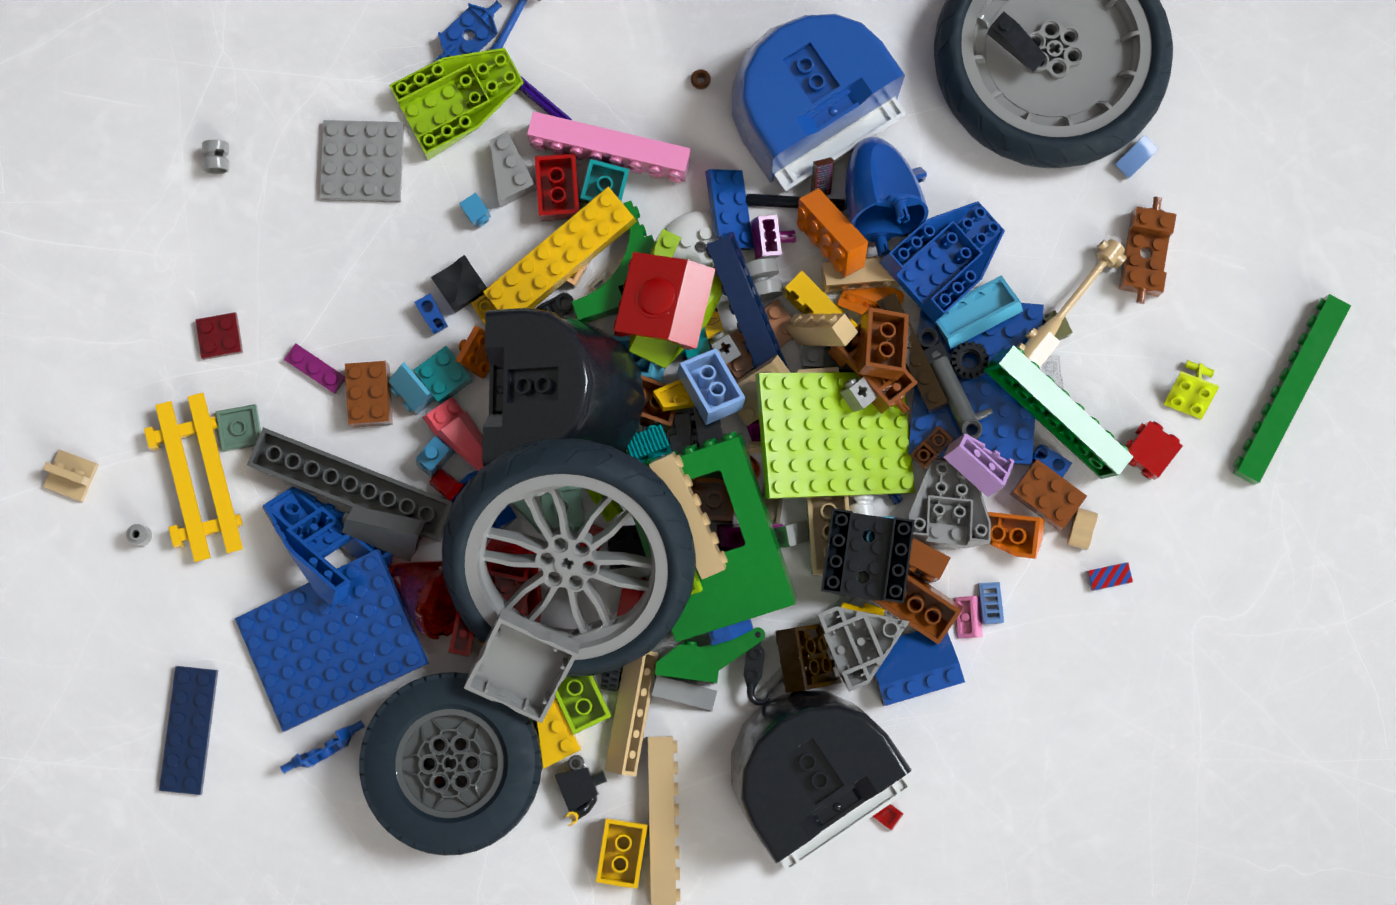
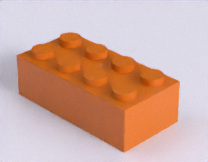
(831, 232)

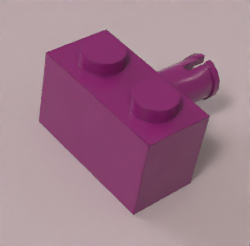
(768, 238)

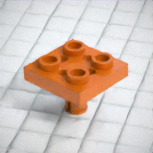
(473, 353)

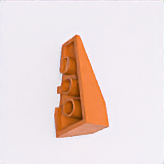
(1017, 534)

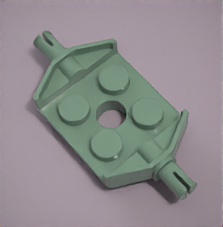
(575, 513)

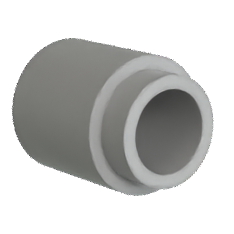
(144, 537)

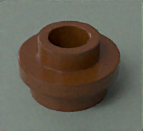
(697, 74)

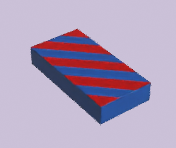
(1110, 576)

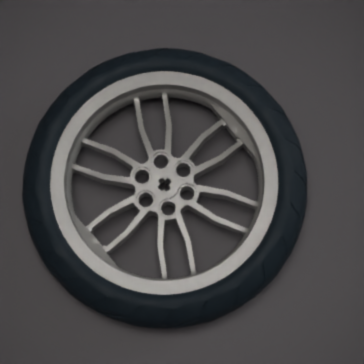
(543, 469)

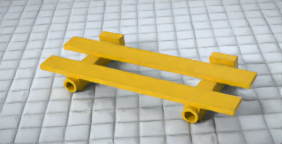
(172, 436)

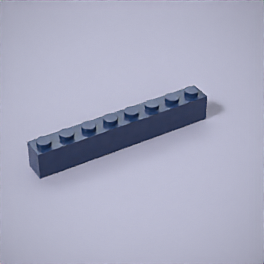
(743, 299)

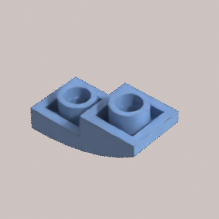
(1136, 156)

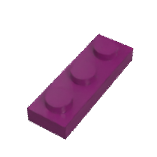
(315, 368)

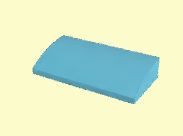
(979, 312)

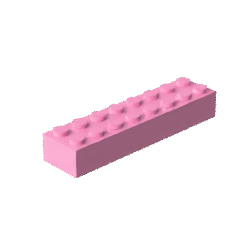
(609, 146)

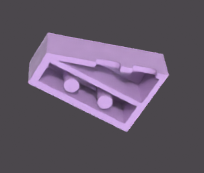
(978, 464)

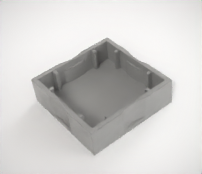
(522, 665)

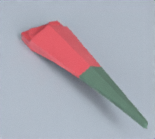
(463, 436)

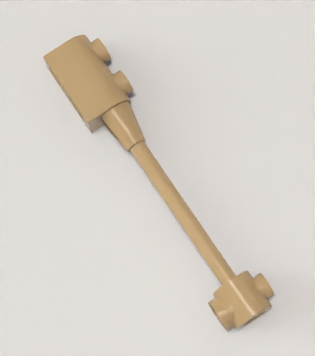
(1042, 340)

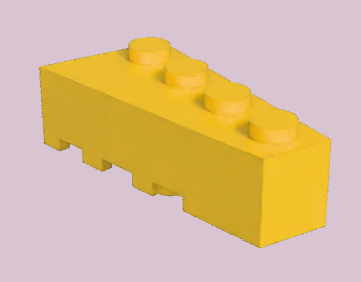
(809, 298)

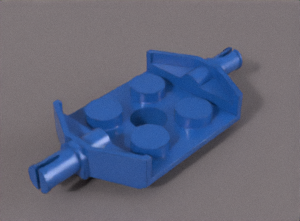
(473, 19)
(331, 747)

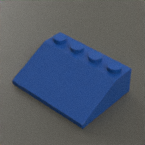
(917, 668)

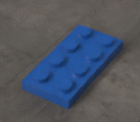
(729, 205)

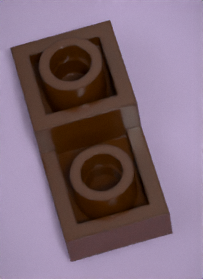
(932, 447)

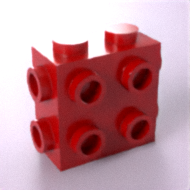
(1152, 449)

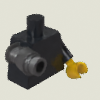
(579, 788)

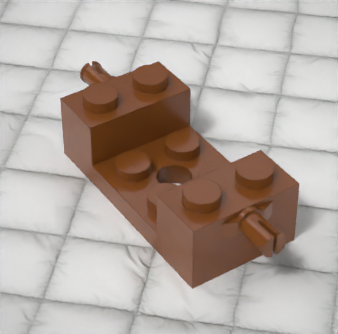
(1147, 230)
(888, 391)

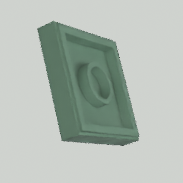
(238, 427)

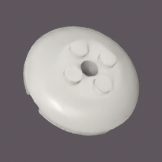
(694, 229)

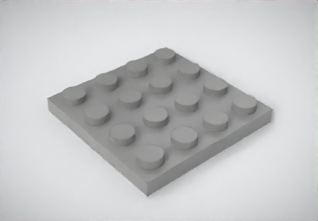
(362, 161)

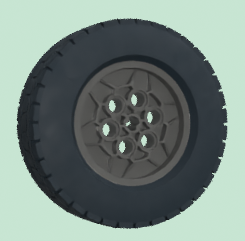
(405, 792)

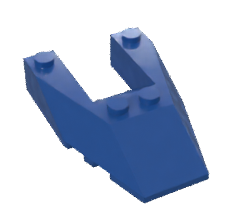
(310, 534)

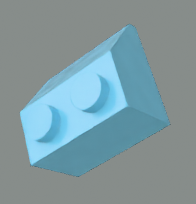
(411, 389)

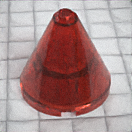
(425, 596)

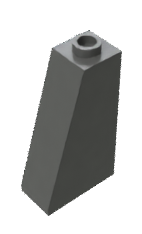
(384, 531)

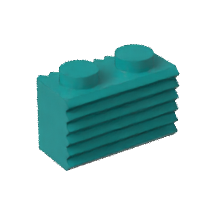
(649, 444)

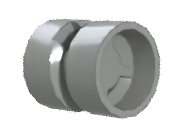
(215, 156)

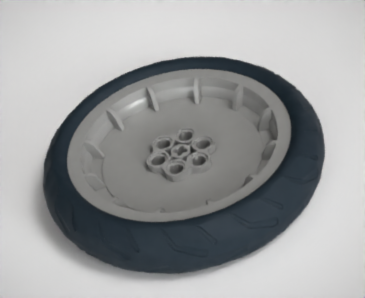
(1046, 116)

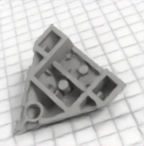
(859, 642)

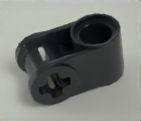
(554, 304)

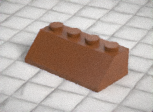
(925, 608)

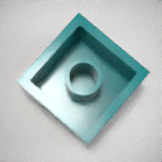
(602, 175)
(443, 375)

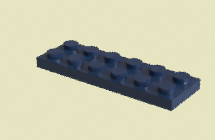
(188, 730)

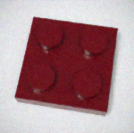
(219, 336)

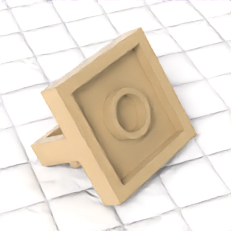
(70, 475)

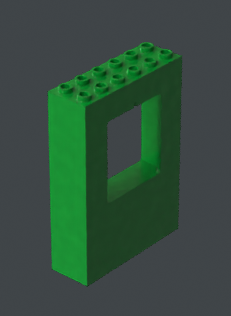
(755, 573)

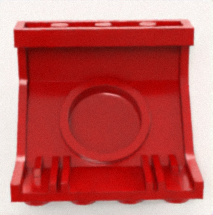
(664, 299)

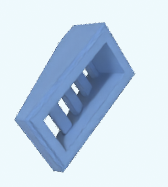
(1000, 616)

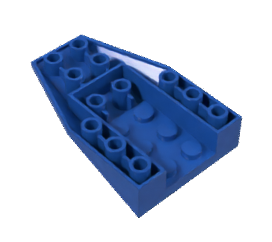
(945, 257)

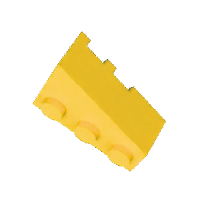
(556, 736)

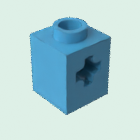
(475, 210)

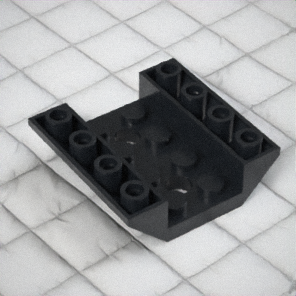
(883, 559)

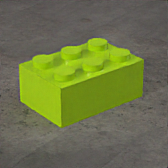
(582, 702)

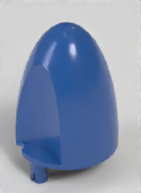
(882, 193)

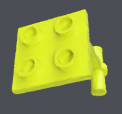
(1191, 393)

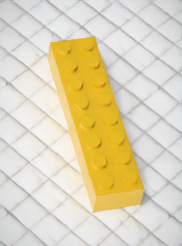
(562, 253)

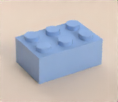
(711, 386)

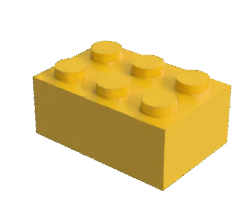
(621, 853)

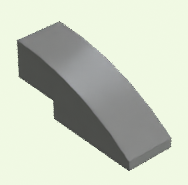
(684, 693)

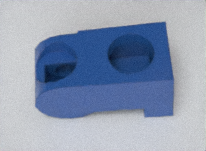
(431, 313)
(1052, 460)

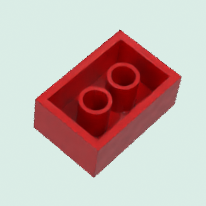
(557, 187)

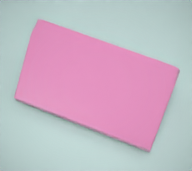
(969, 620)

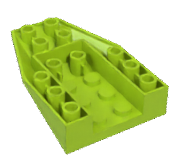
(455, 96)

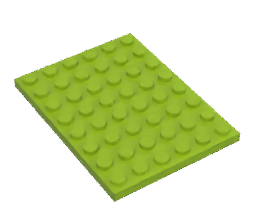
(824, 448)

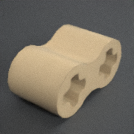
(1082, 528)

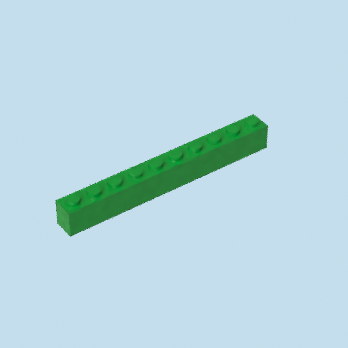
(1291, 389)

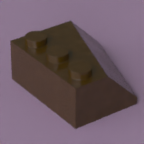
(805, 659)

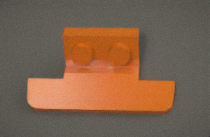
(862, 299)

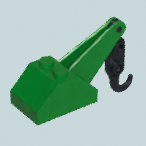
(704, 662)

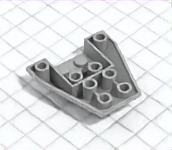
(949, 510)

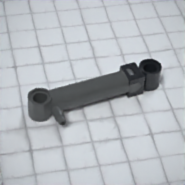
(950, 385)

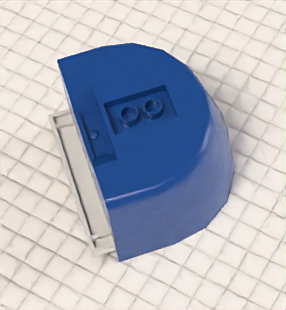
(813, 94)

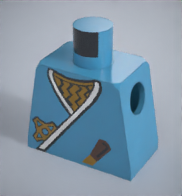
(434, 456)

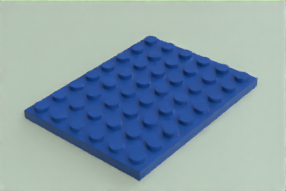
(1010, 425)
(329, 655)

